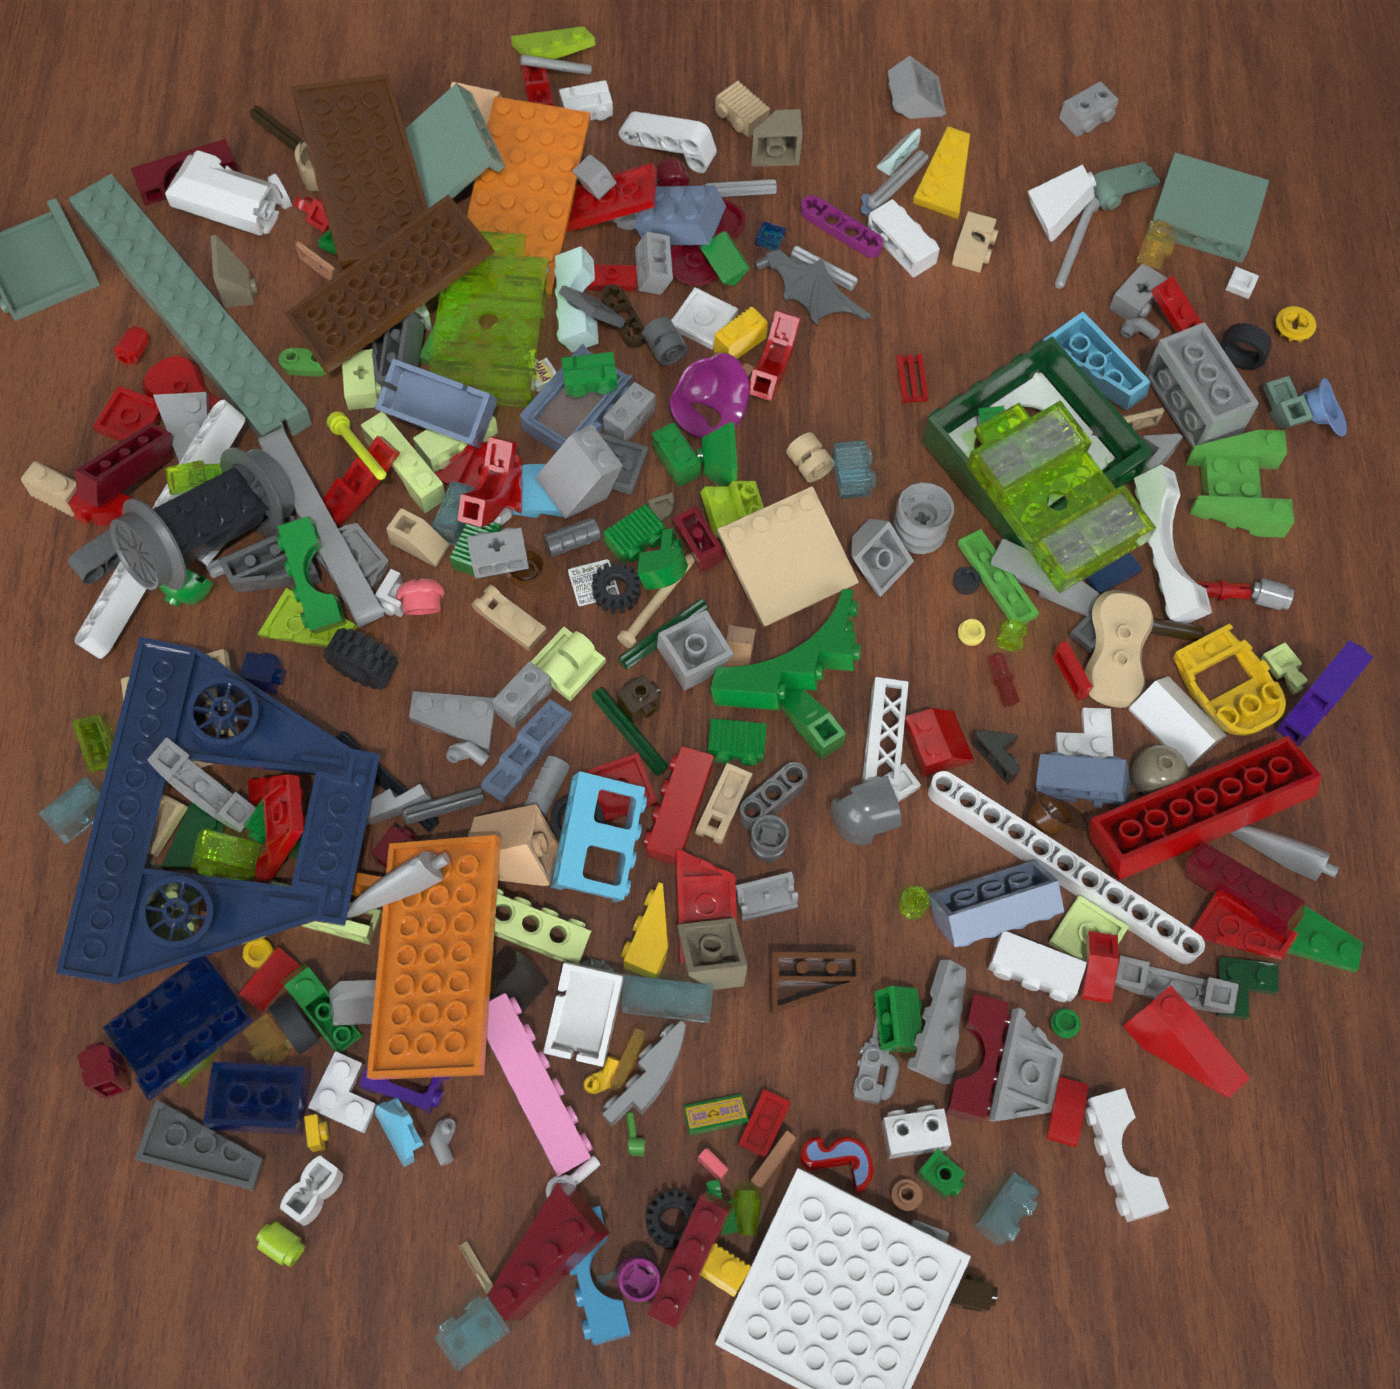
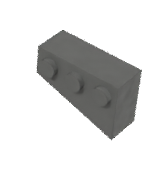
(399, 343)

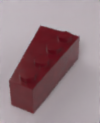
(548, 1252)

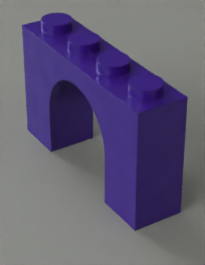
(1325, 692)

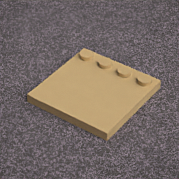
(787, 556)

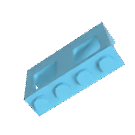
(582, 831)

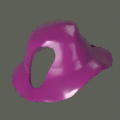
(714, 382)

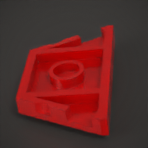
(468, 468)
(702, 892)

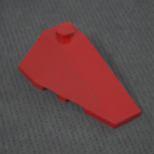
(1180, 1038)

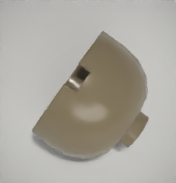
(1157, 768)

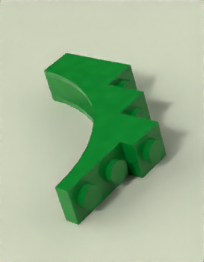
(767, 682)

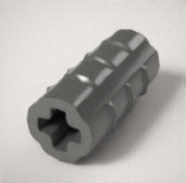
(571, 537)

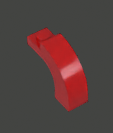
(772, 367)
(494, 488)

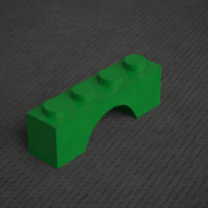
(301, 542)

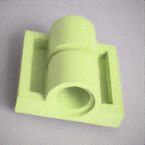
(569, 662)

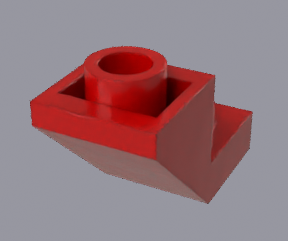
(1101, 967)

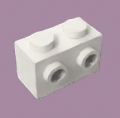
(915, 1132)

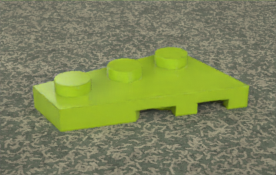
(553, 43)
(286, 624)

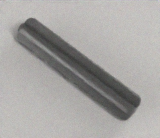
(442, 805)

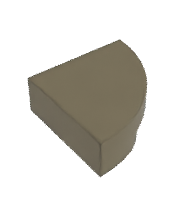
(662, 506)

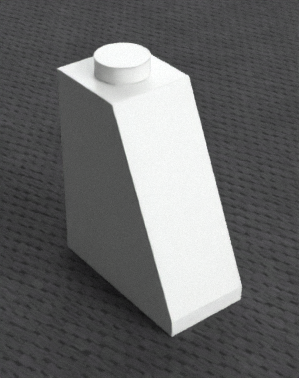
(1062, 200)

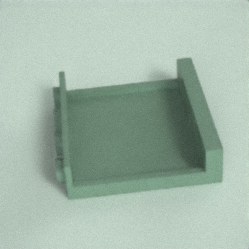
(451, 145)
(1211, 206)
(42, 264)

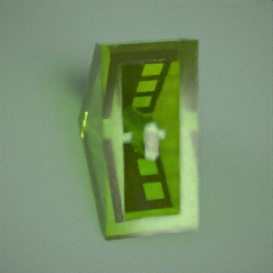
(95, 741)

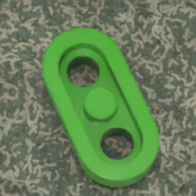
(302, 364)

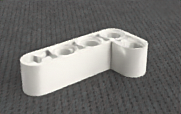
(672, 135)

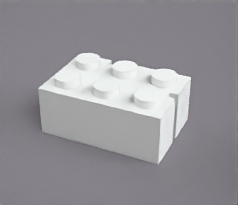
(585, 1015)

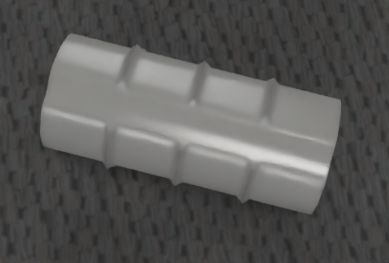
(548, 784)

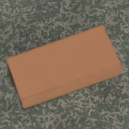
(772, 1161)

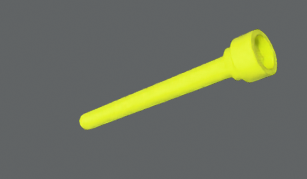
(340, 425)

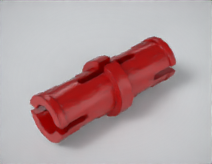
(1224, 589)

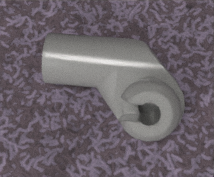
(441, 1138)

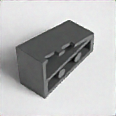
(261, 568)

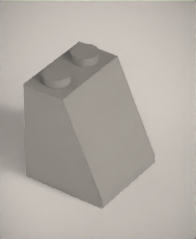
(580, 472)

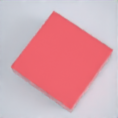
(713, 1164)

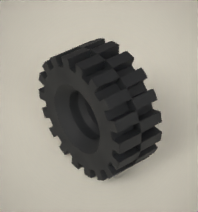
(360, 658)

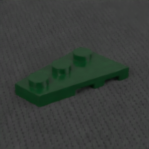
(183, 844)

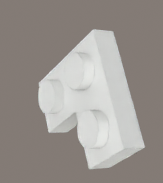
(1095, 735)
(335, 1098)

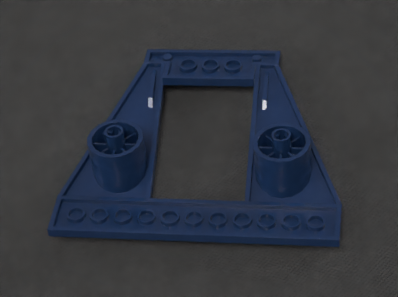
(110, 912)

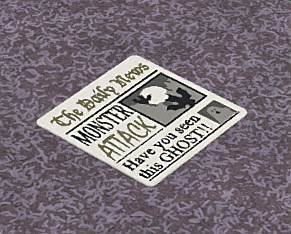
(582, 582)

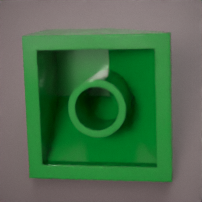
(719, 455)

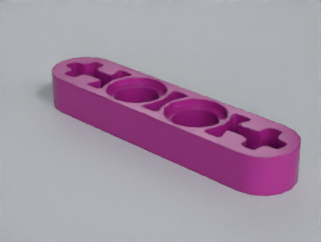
(844, 223)

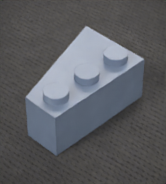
(1085, 778)

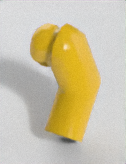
(601, 1080)

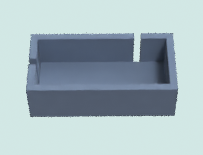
(437, 403)

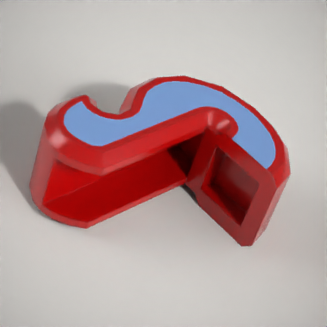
(840, 1153)

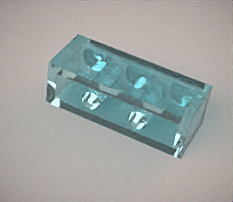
(667, 998)

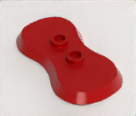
(176, 376)

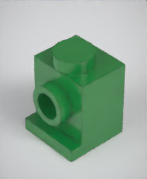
(930, 1175)

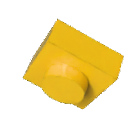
(316, 1132)

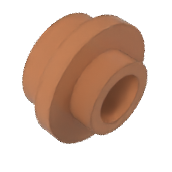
(899, 1201)

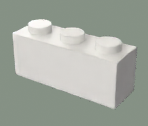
(904, 238)
(1037, 967)

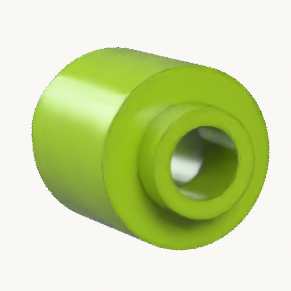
(280, 1244)

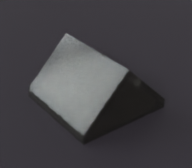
(516, 977)

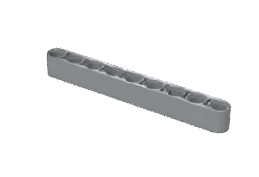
(335, 552)

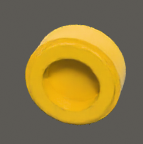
(257, 952)

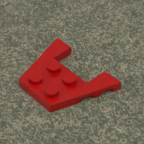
(282, 820)

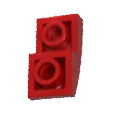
(1067, 1112)

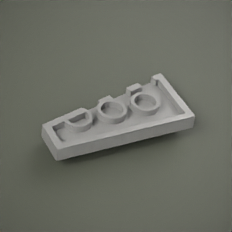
(941, 1031)

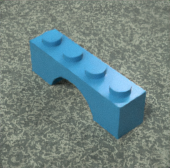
(605, 1316)

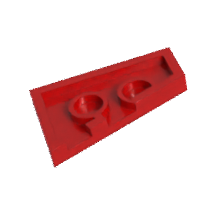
(1235, 925)

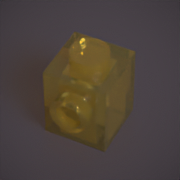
(267, 1041)

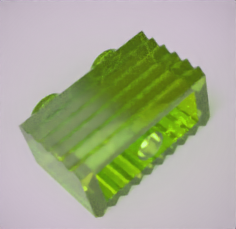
(224, 855)

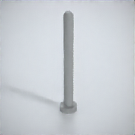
(1091, 208)

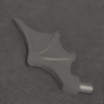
(810, 287)

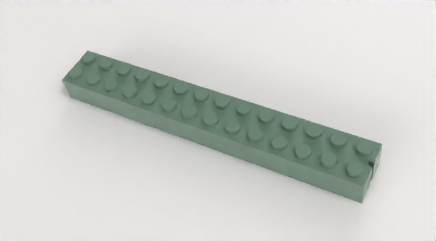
(188, 309)

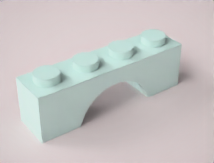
(576, 327)

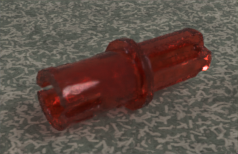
(1003, 679)

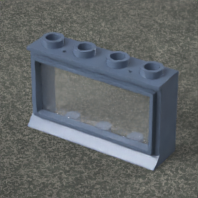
(555, 416)

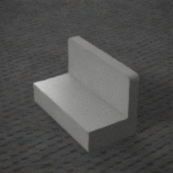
(352, 1002)

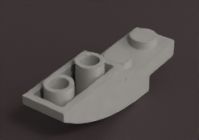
(657, 1067)

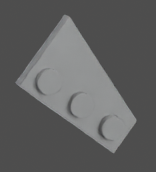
(456, 715)

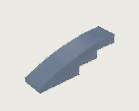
(526, 751)

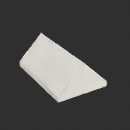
(1176, 720)

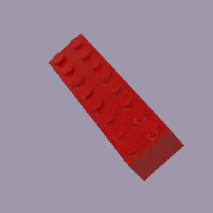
(1203, 807)

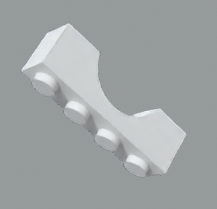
(1137, 1193)

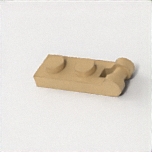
(509, 618)
(724, 802)

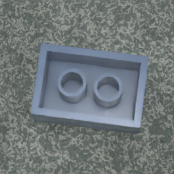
(684, 214)

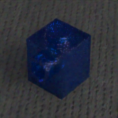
(263, 671)

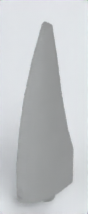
(1288, 852)
(403, 881)

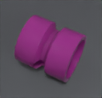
(637, 1278)

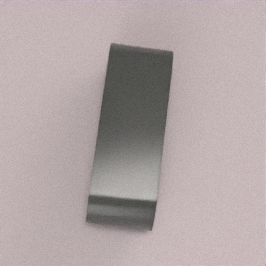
(95, 559)
(778, 784)

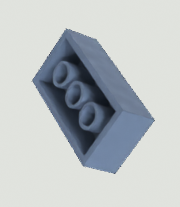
(996, 903)

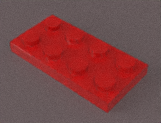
(631, 194)

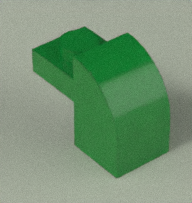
(663, 566)

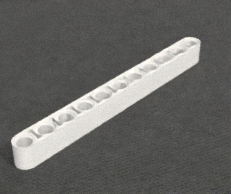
(122, 591)
(1078, 867)

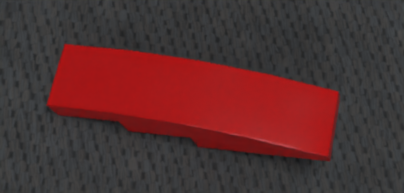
(536, 85)
(351, 490)

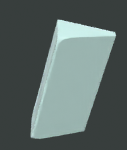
(900, 152)

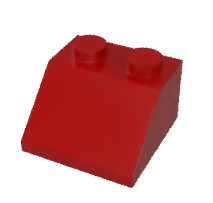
(936, 741)

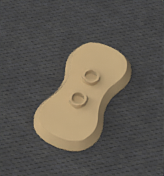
(1121, 628)

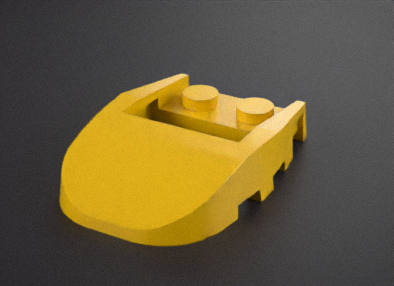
(1244, 708)

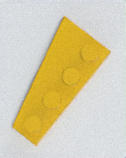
(944, 177)

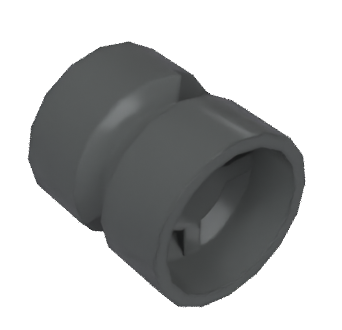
(664, 341)
(769, 838)

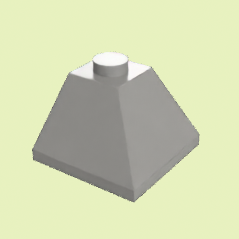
(880, 554)

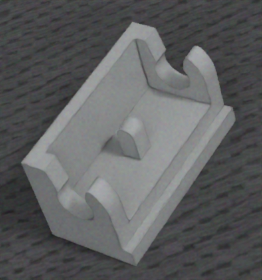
(766, 896)

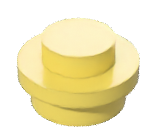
(971, 632)

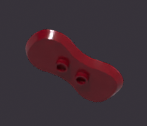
(690, 262)

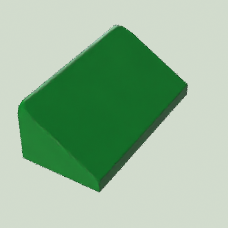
(725, 259)

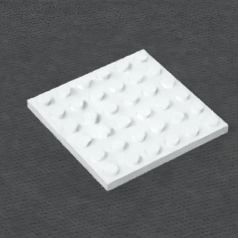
(841, 1293)

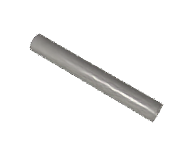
(555, 64)

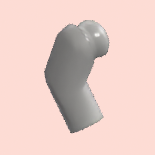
(1138, 325)
(466, 750)

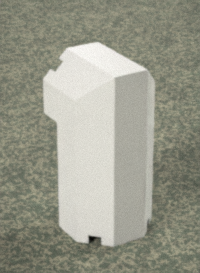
(224, 194)

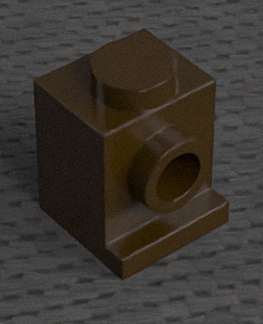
(974, 1294)

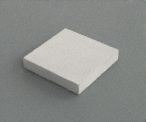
(702, 317)

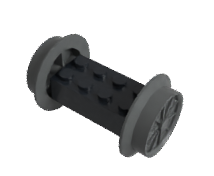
(164, 539)

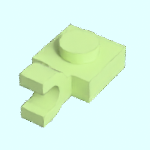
(1285, 664)

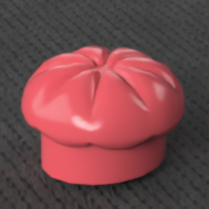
(420, 596)

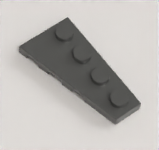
(190, 1148)

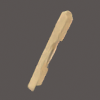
(476, 1266)

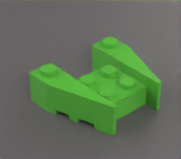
(1233, 482)

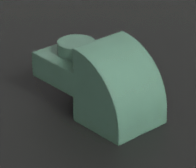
(1286, 405)

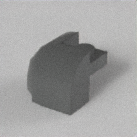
(866, 812)

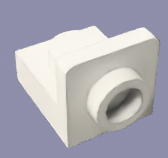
(387, 593)

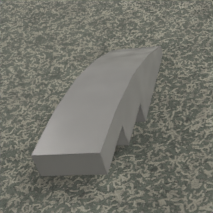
(1027, 571)
(390, 804)

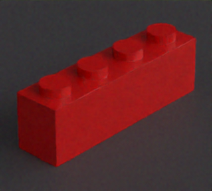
(679, 806)

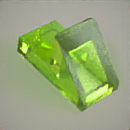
(190, 475)

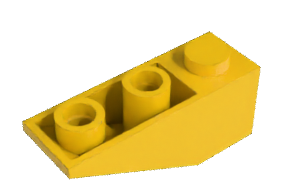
(650, 944)

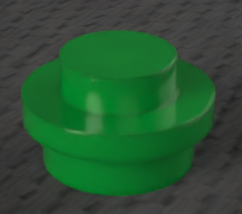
(1065, 1023)

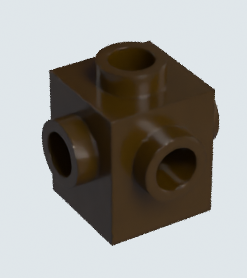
(639, 698)

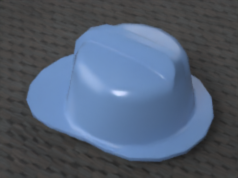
(1325, 407)

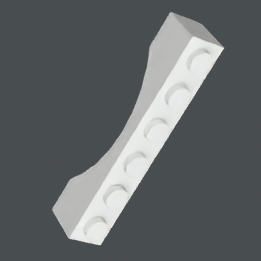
(1158, 498)

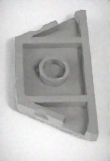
(365, 552)
(1026, 1072)

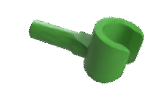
(636, 1146)

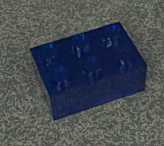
(257, 1098)

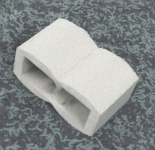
(307, 1197)

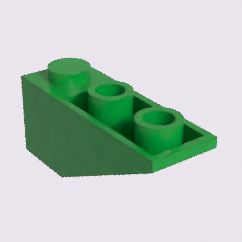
(813, 722)
(316, 1004)

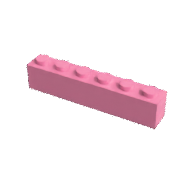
(533, 1087)

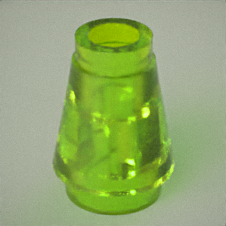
(747, 1211)

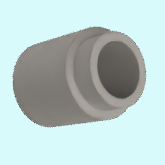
(1272, 594)

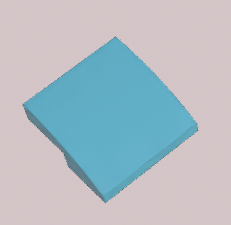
(534, 498)

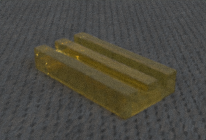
(628, 1060)

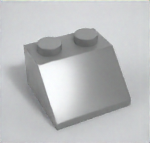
(915, 90)
(694, 649)

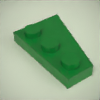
(1326, 943)

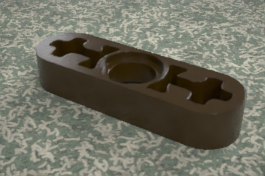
(624, 305)

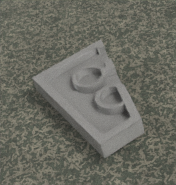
(183, 417)

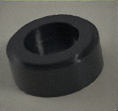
(966, 580)

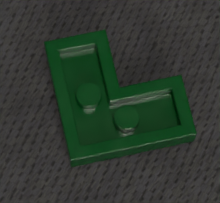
(1251, 977)

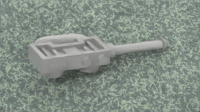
(872, 1058)

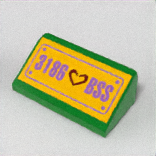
(715, 1114)

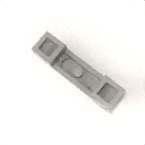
(199, 787)
(1200, 994)

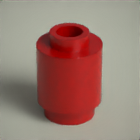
(132, 345)

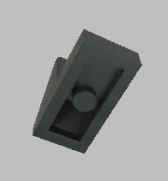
(993, 749)

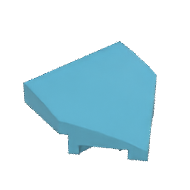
(398, 1129)

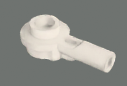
(576, 1177)

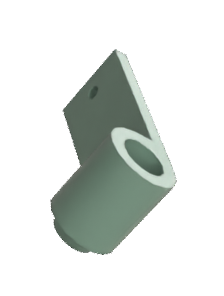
(1116, 182)

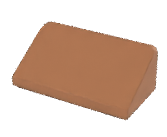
(317, 261)

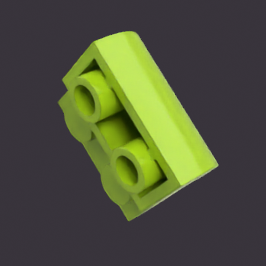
(730, 503)

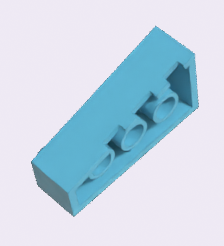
(1102, 361)

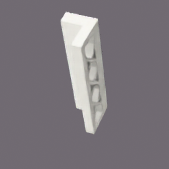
(875, 724)

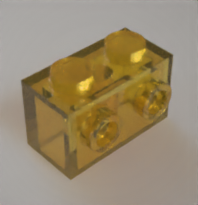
(1156, 244)

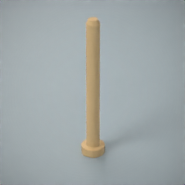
(627, 637)

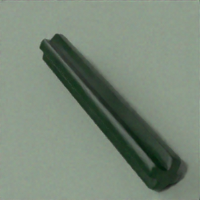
(649, 643)
(630, 731)

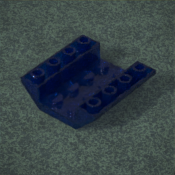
(178, 1026)

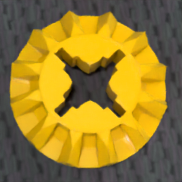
(1305, 320)

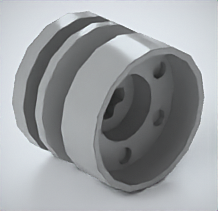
(923, 517)

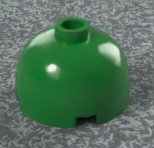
(193, 591)

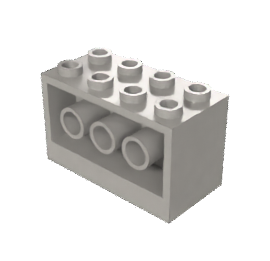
(1200, 386)

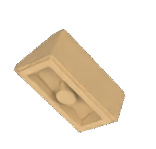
(1145, 418)

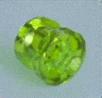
(1012, 635)
(912, 909)

